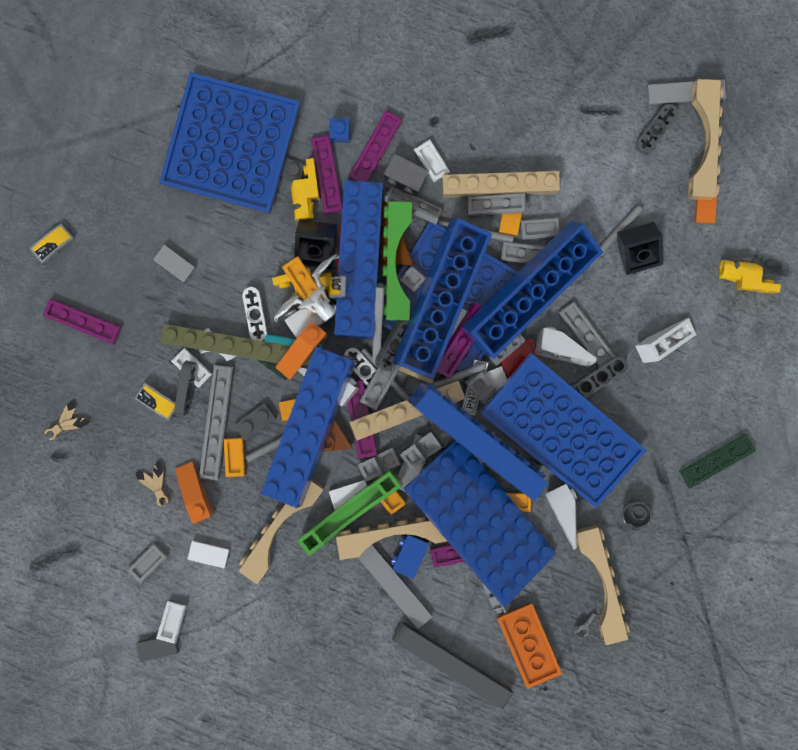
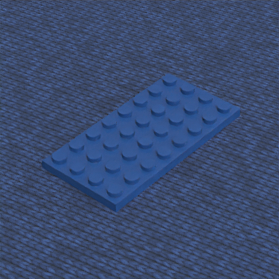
(563, 430)
(480, 521)

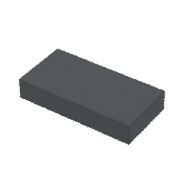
(155, 649)

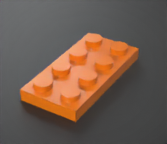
(529, 645)

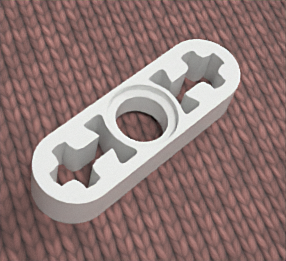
(248, 310)
(359, 357)

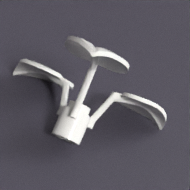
(320, 306)

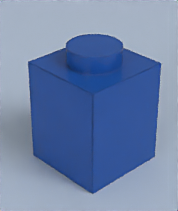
(339, 130)

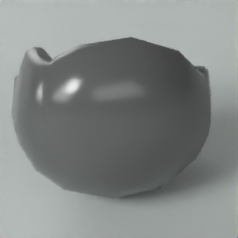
(637, 513)

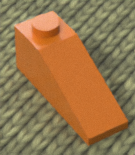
(301, 350)
(193, 493)

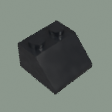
(315, 242)
(640, 248)

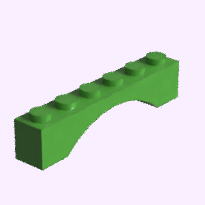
(399, 218)
(349, 511)

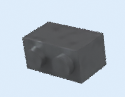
(405, 174)

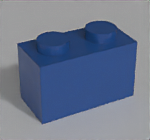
(410, 555)

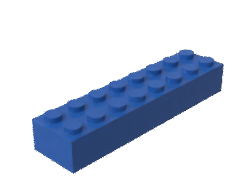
(359, 259)
(532, 289)
(442, 298)
(308, 427)
(473, 437)

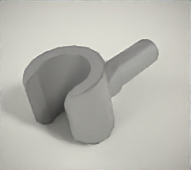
(584, 628)

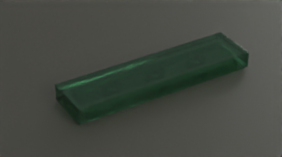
(717, 461)

